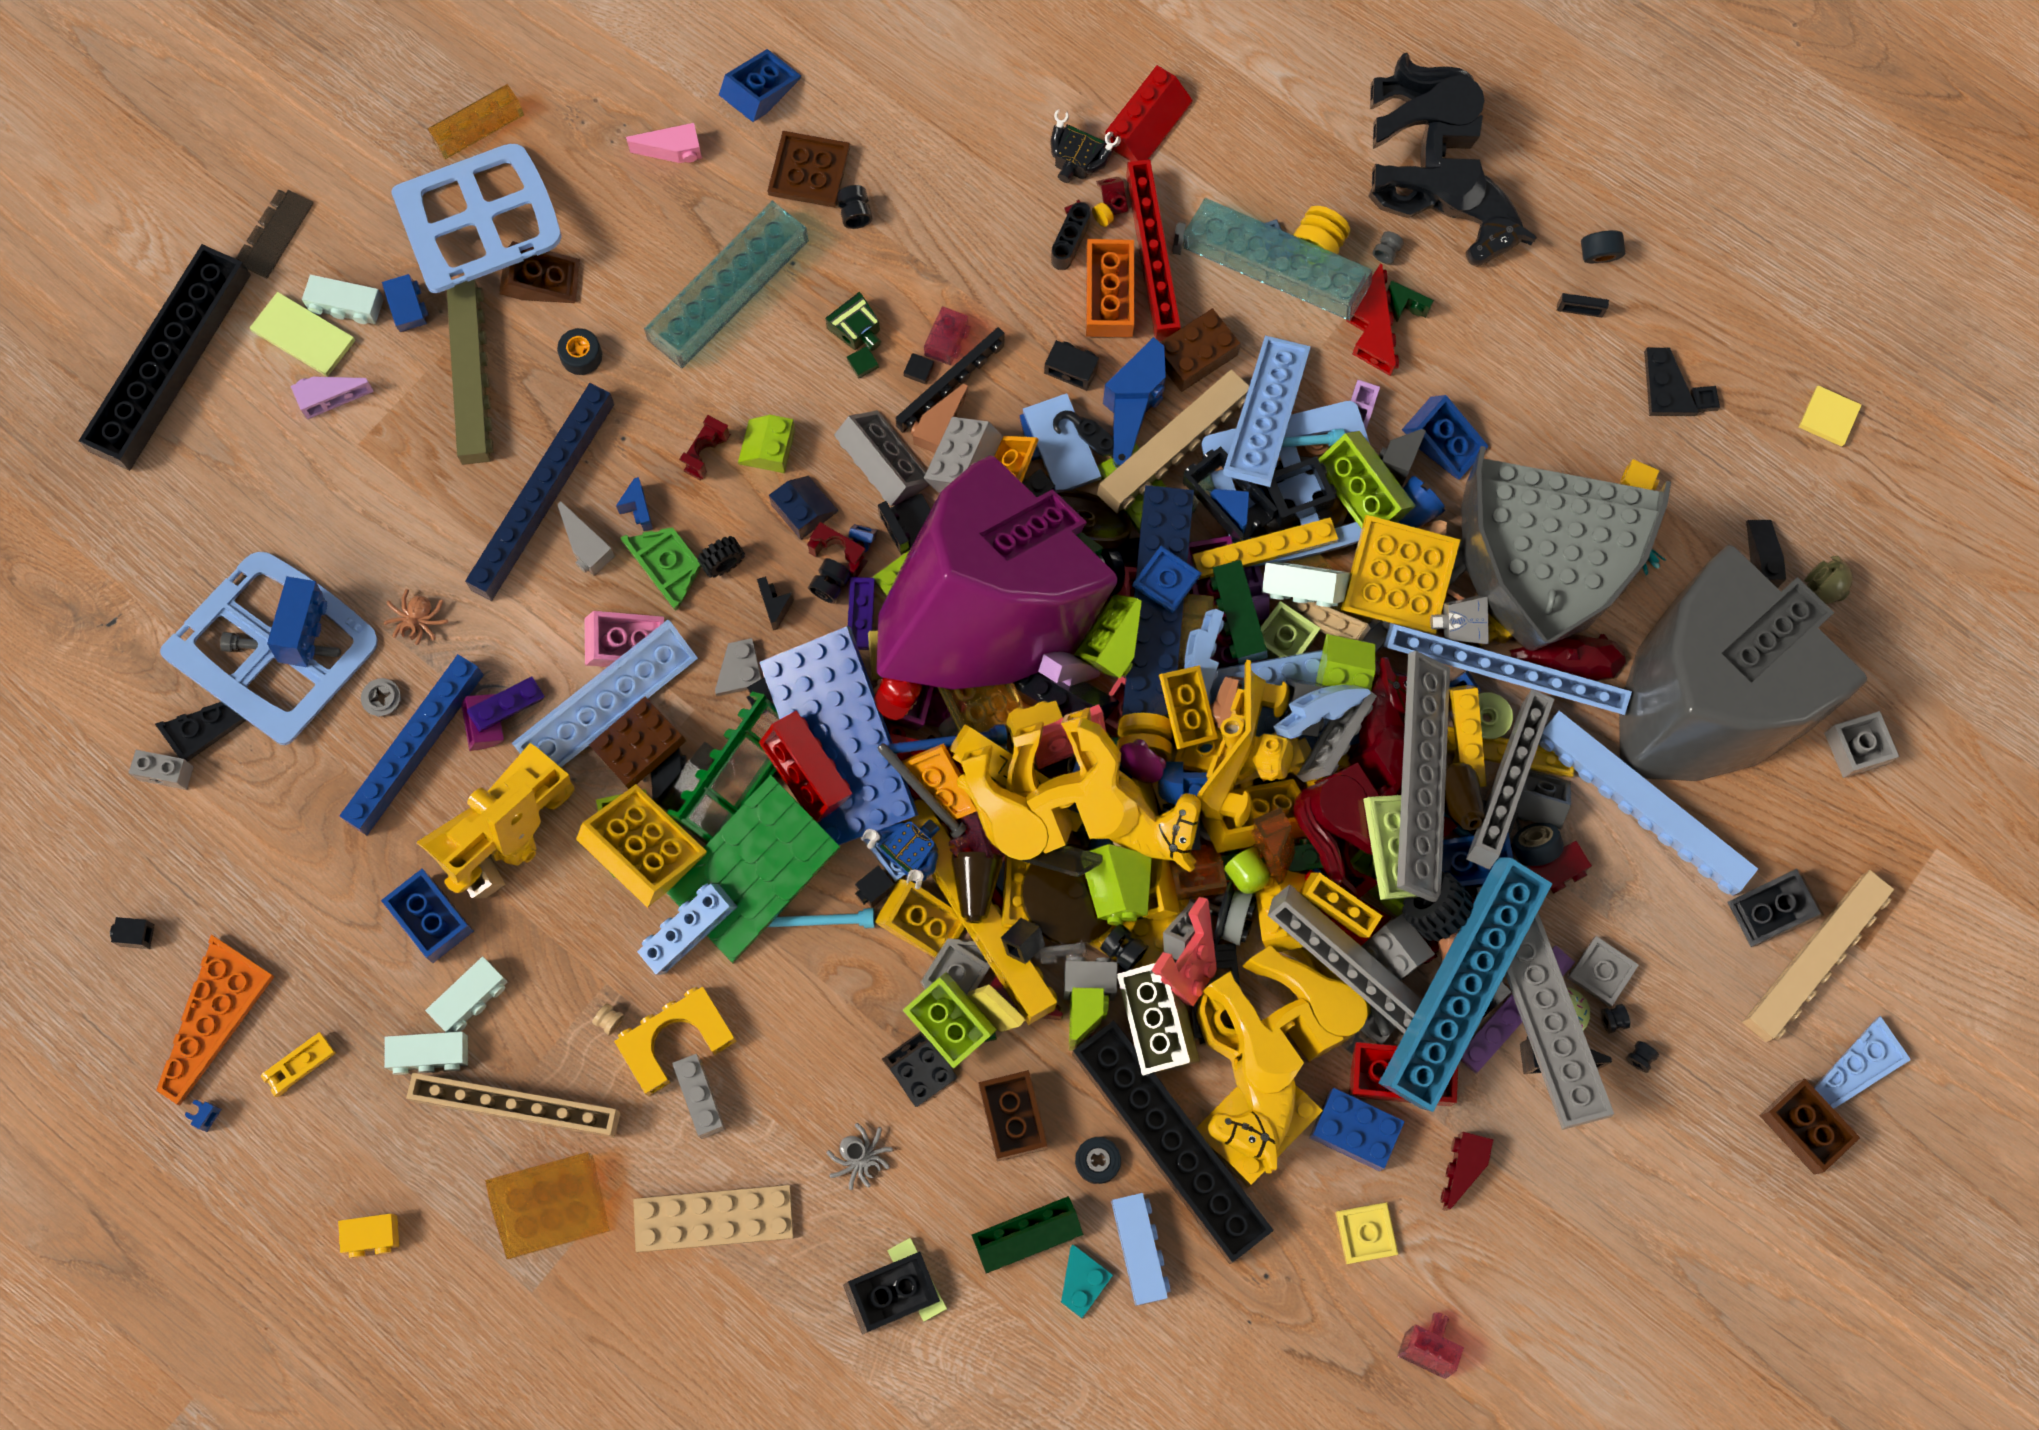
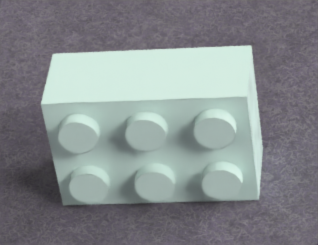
(1305, 583)

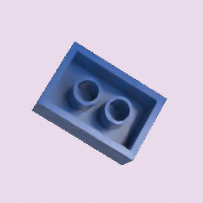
(297, 622)
(427, 916)
(1356, 1129)

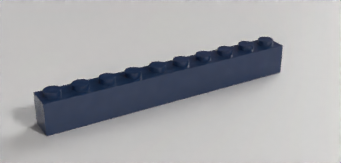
(540, 492)

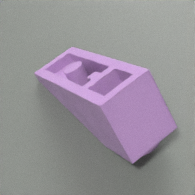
(325, 393)

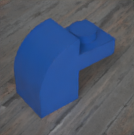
(1176, 783)

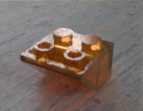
(1274, 842)
(1204, 880)

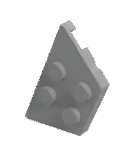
(961, 961)

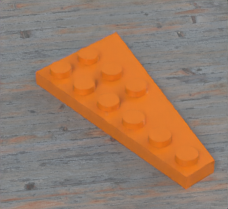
(215, 1008)

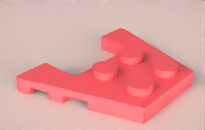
(1196, 963)

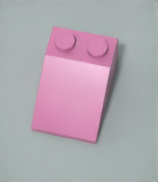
(613, 634)

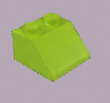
(767, 443)
(1346, 662)

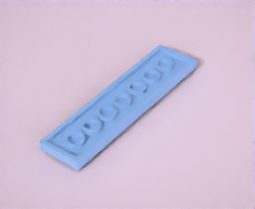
(1266, 411)
(609, 695)

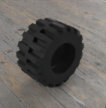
(1442, 917)

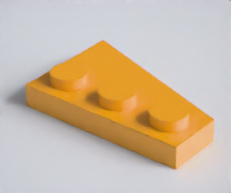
(940, 775)

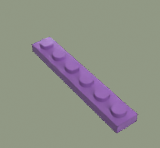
(1502, 1024)

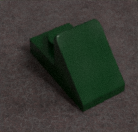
(1403, 297)

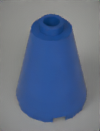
(1426, 503)

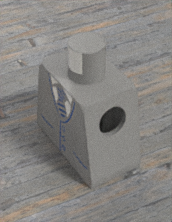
(1464, 620)

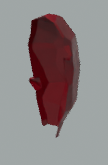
(1579, 656)

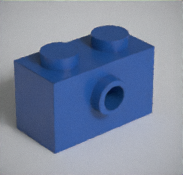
(404, 302)

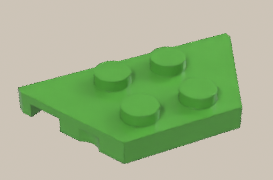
(665, 561)

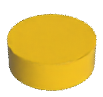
(1103, 214)

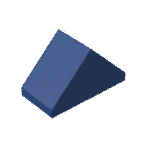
(1233, 504)

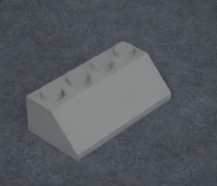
(882, 456)

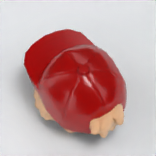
(895, 697)

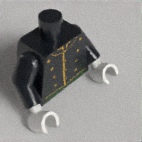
(1078, 151)

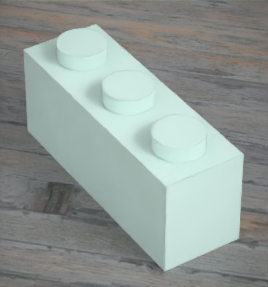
(342, 299)
(467, 996)
(426, 1052)

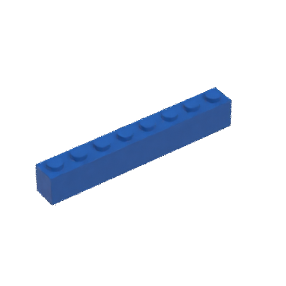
(411, 745)

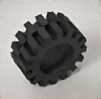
(721, 556)

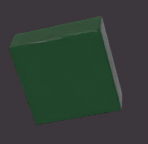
(862, 362)

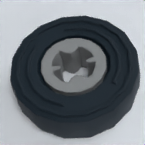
(1098, 1146)

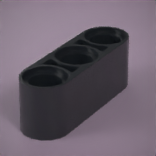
(1071, 226)

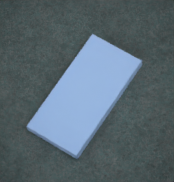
(1063, 454)

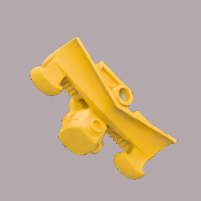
(1240, 751)
(499, 819)

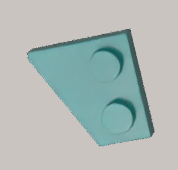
(1082, 1282)

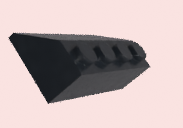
(1069, 698)

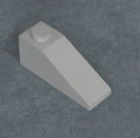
(587, 546)

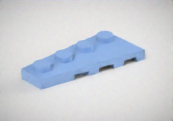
(1863, 1064)

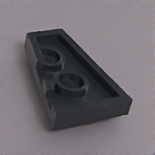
(1666, 386)
(199, 730)

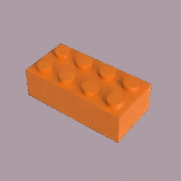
(1109, 288)

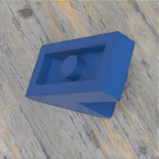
(635, 501)

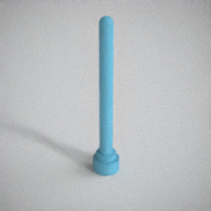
(1329, 438)
(863, 918)

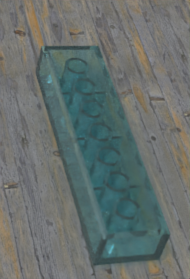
(1277, 259)
(726, 284)

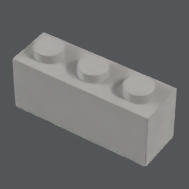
(698, 1096)

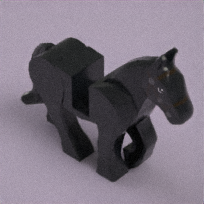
(1449, 107)

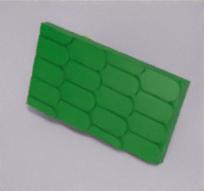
(760, 863)

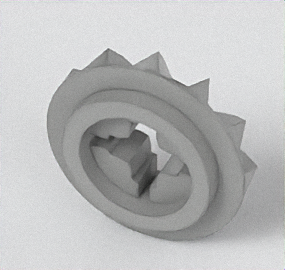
(370, 694)

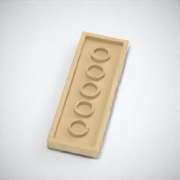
(713, 1218)

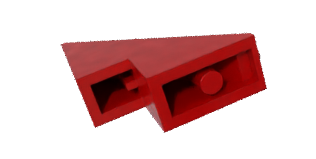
(1374, 318)

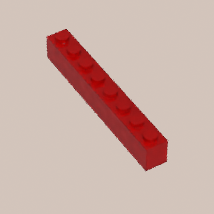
(1152, 249)

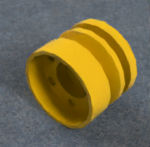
(1323, 228)

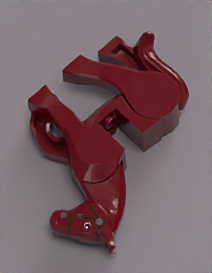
(1334, 807)

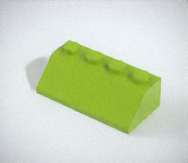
(1364, 480)

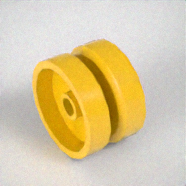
(1151, 728)

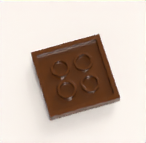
(808, 169)
(637, 743)

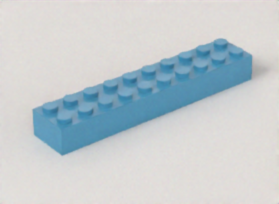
(1465, 984)

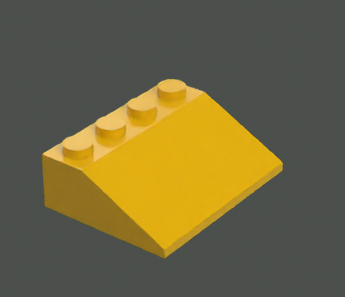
(640, 845)
(1249, 1168)

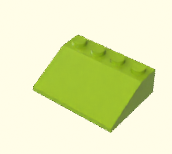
(1113, 637)

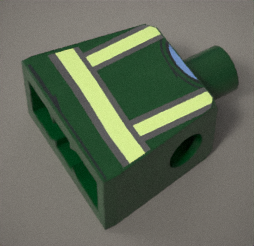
(855, 323)

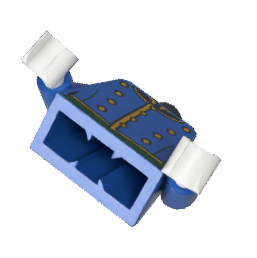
(908, 848)

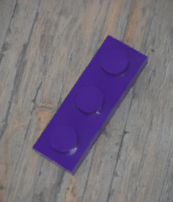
(861, 609)
(505, 704)

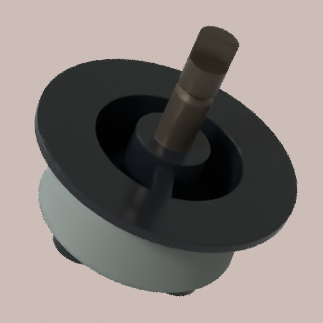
(1233, 915)

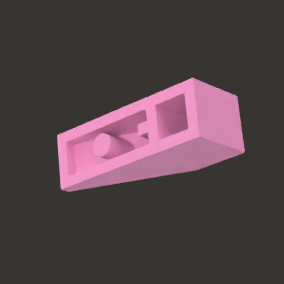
(670, 144)

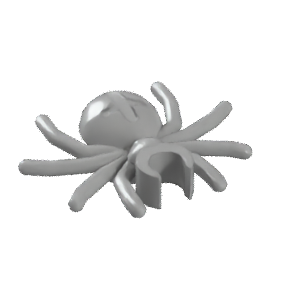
(859, 1156)

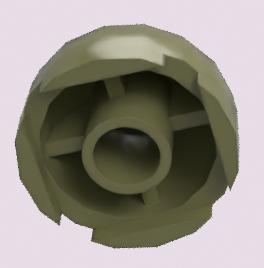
(1830, 580)

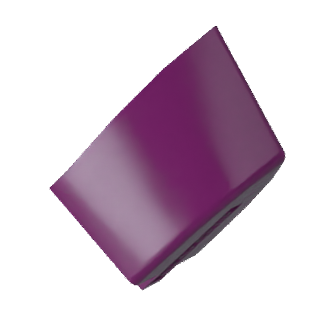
(990, 585)

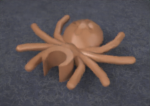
(414, 617)

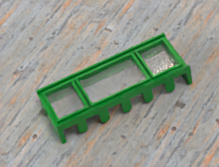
(733, 774)

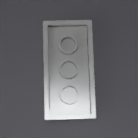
(1335, 742)

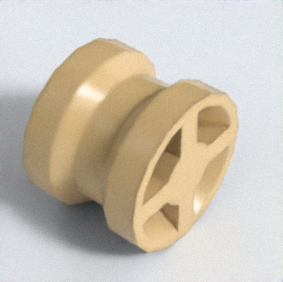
(608, 1019)

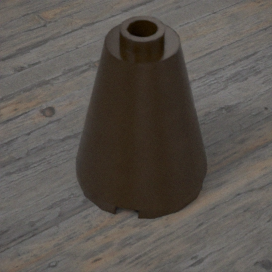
(1464, 796)
(975, 883)

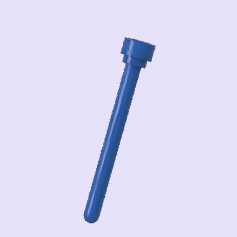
(996, 734)

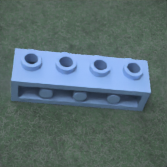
(687, 928)
(1139, 1249)

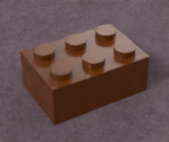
(1199, 349)
(1012, 1115)
(1809, 1126)

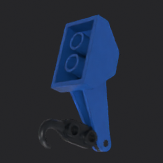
(1128, 396)

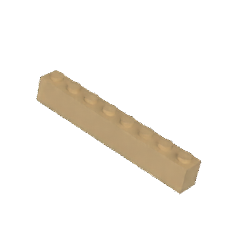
(1173, 442)
(1818, 956)
(513, 1105)

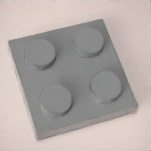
(1603, 971)

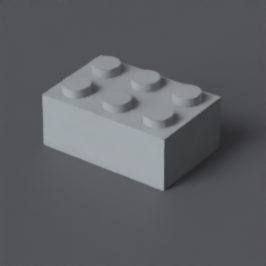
(961, 446)

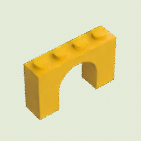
(639, 1043)

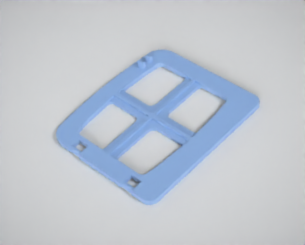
(479, 213)
(1302, 486)
(233, 688)

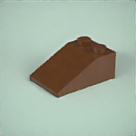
(541, 278)

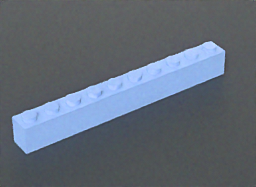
(1508, 669)
(1647, 804)

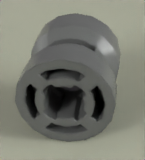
(1386, 250)

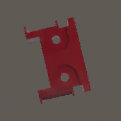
(712, 433)
(825, 537)

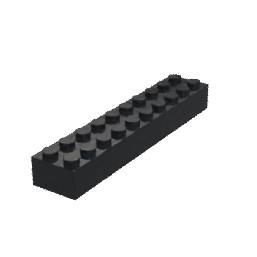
(165, 357)
(1172, 1143)

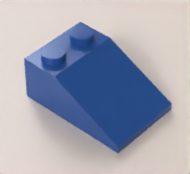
(758, 84)
(1448, 435)

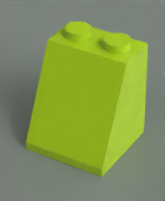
(1120, 884)

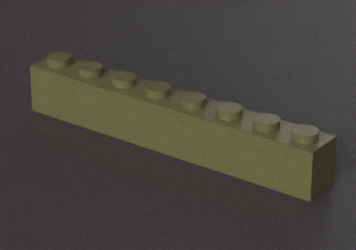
(469, 373)

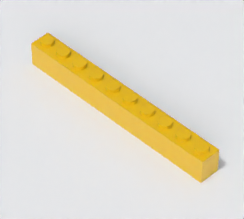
(1020, 980)

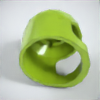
(1248, 871)

